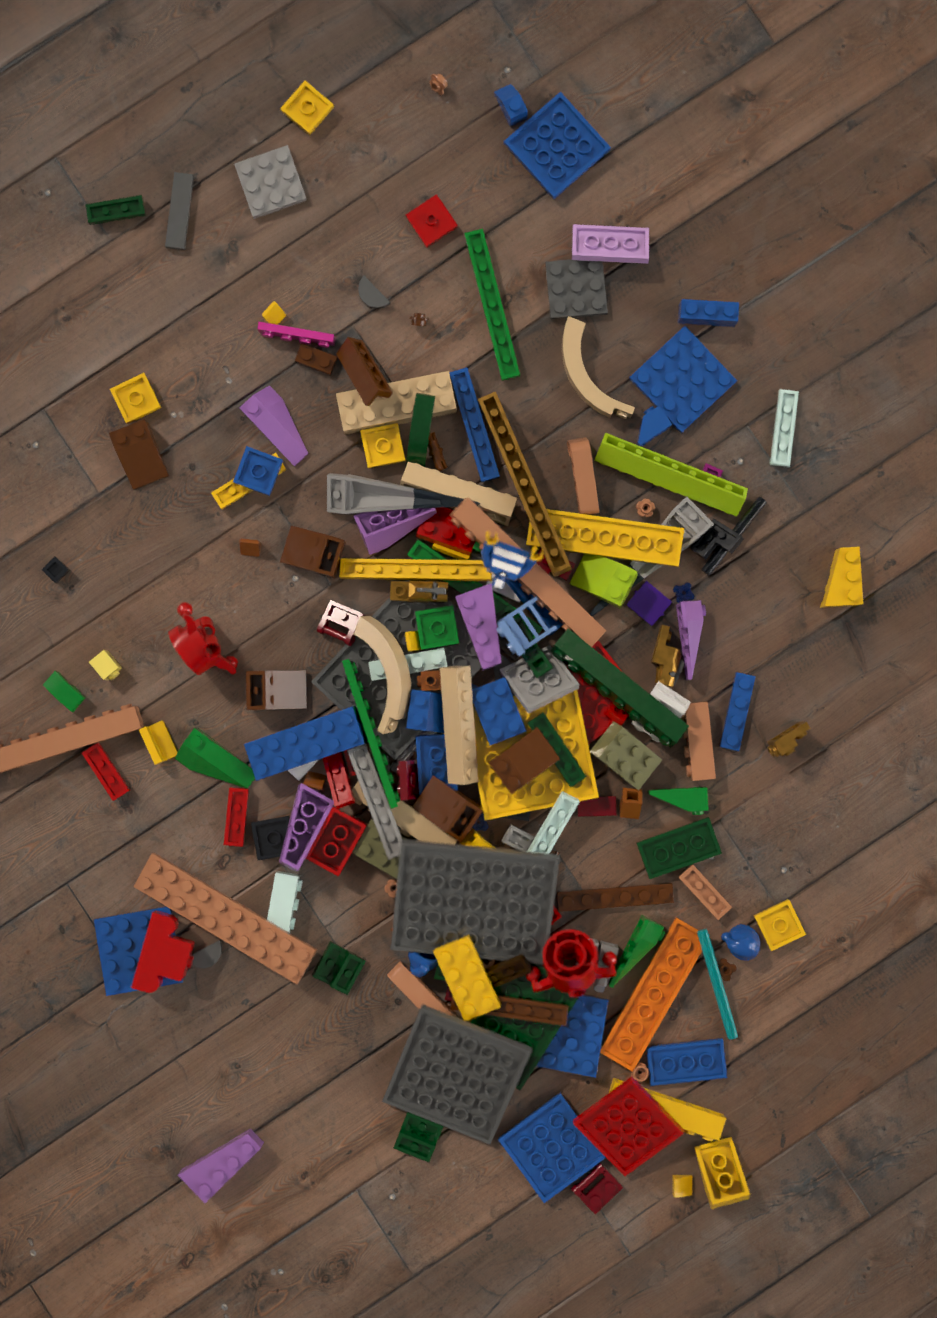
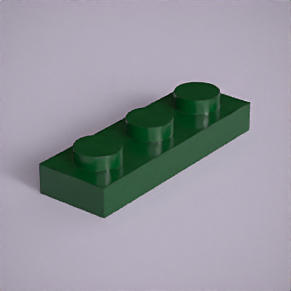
(115, 210)

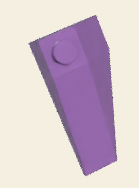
(272, 418)

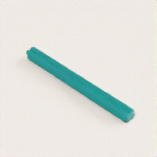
(717, 984)

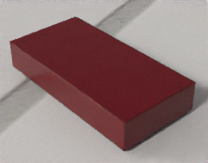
(597, 806)

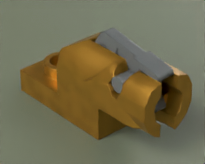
(418, 591)
(667, 658)

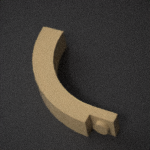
(579, 378)
(395, 669)

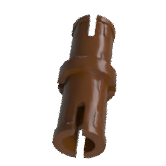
(436, 453)

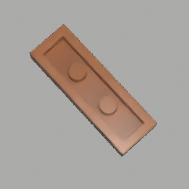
(705, 892)

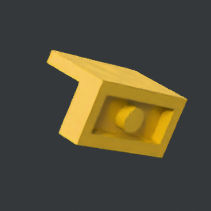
(158, 742)

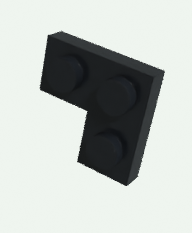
(716, 536)

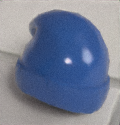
(742, 942)
(421, 963)

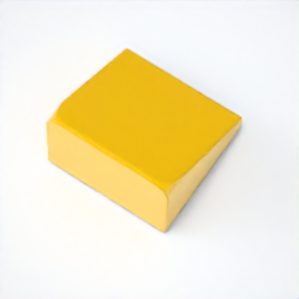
(273, 314)
(412, 641)
(681, 1185)

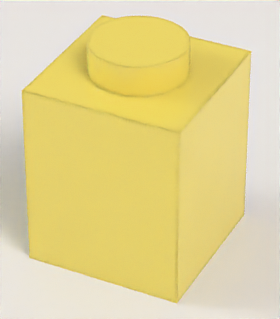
(106, 665)

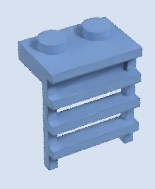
(517, 639)

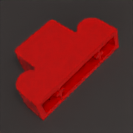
(162, 954)

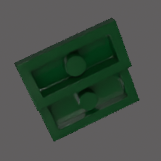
(338, 967)
(418, 1137)

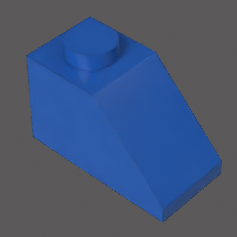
(511, 104)
(652, 425)

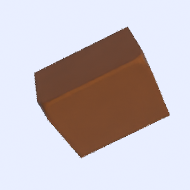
(250, 547)
(315, 780)

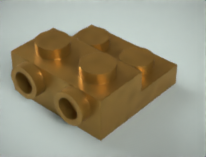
(785, 742)

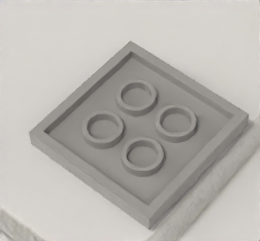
(270, 182)
(535, 692)

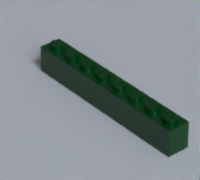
(619, 688)

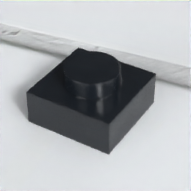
(55, 569)

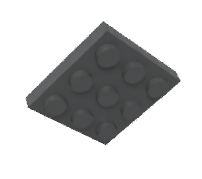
(575, 288)

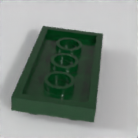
(679, 848)

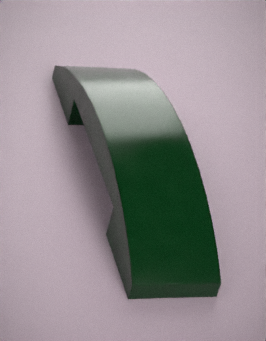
(420, 428)
(533, 655)

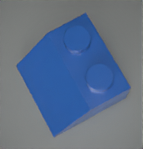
(426, 711)

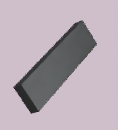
(179, 211)

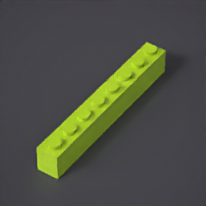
(671, 474)

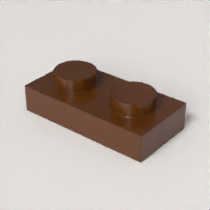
(316, 359)

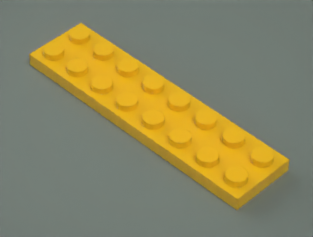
(615, 538)

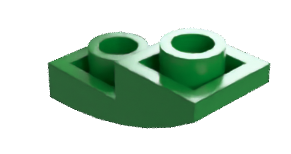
(64, 691)

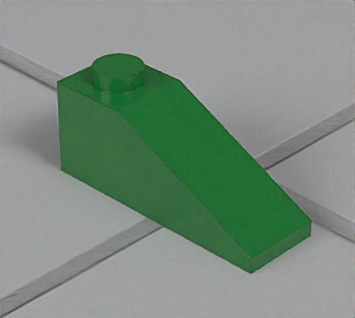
(690, 799)

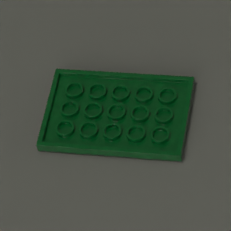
(530, 1033)

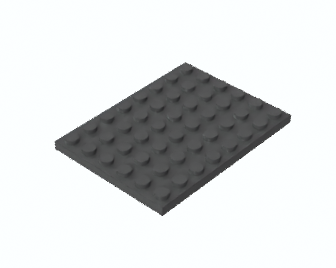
(398, 619)
(474, 891)

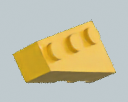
(845, 579)

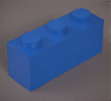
(708, 312)

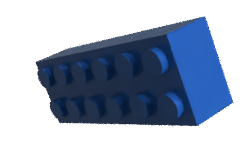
(306, 743)

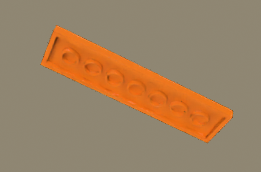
(653, 995)

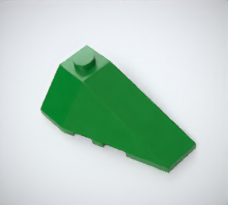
(210, 758)
(640, 943)

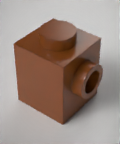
(429, 681)
(630, 803)

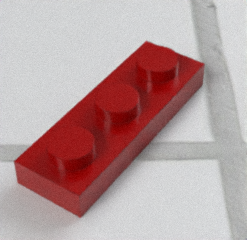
(105, 771)
(338, 780)
(236, 817)

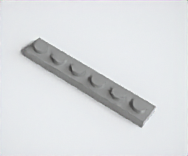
(376, 800)

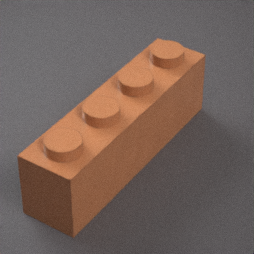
(699, 742)

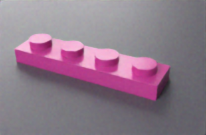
(288, 333)

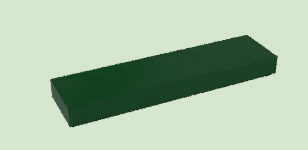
(566, 764)

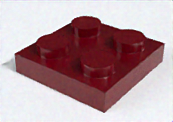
(409, 784)

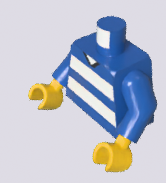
(506, 560)

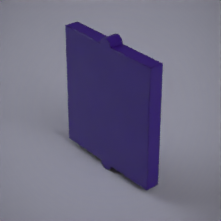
(649, 603)

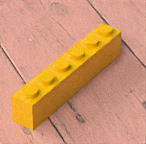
(688, 1115)

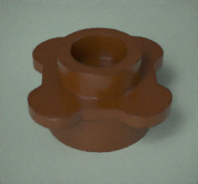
(419, 319)
(730, 969)

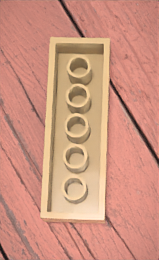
(400, 405)

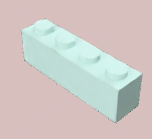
(284, 900)

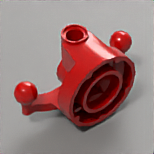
(199, 646)
(571, 980)

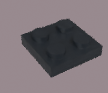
(269, 836)

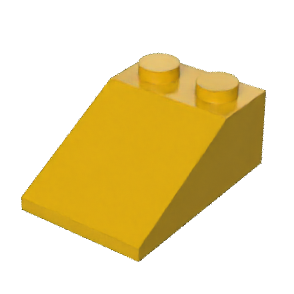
(721, 1173)

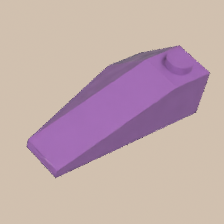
(386, 527)
(690, 624)

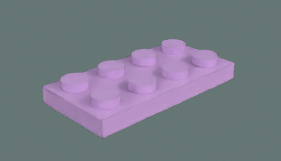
(610, 244)

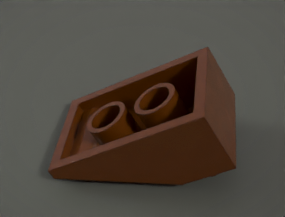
(139, 454)
(524, 760)

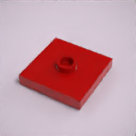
(431, 221)

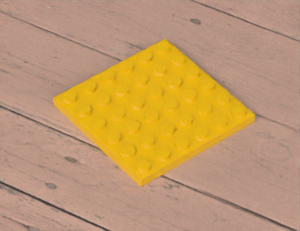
(545, 789)

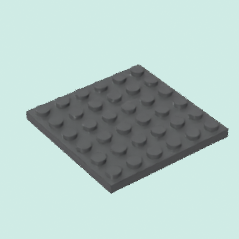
(456, 1074)

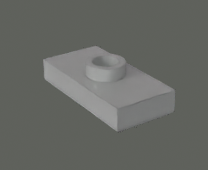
(517, 838)

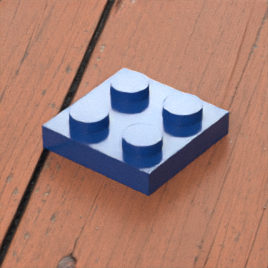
(258, 471)

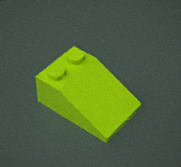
(604, 579)

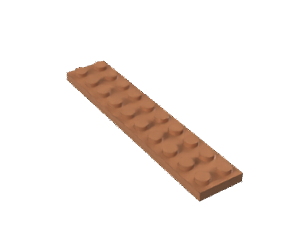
(225, 918)

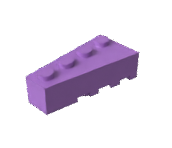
(480, 620)
(305, 822)
(216, 1168)

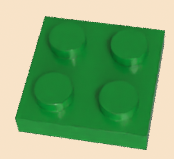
(437, 627)

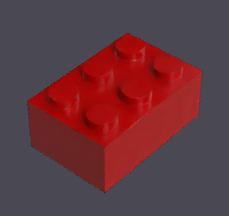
(336, 841)

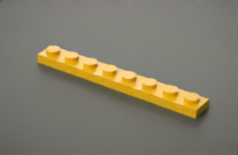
(414, 569)

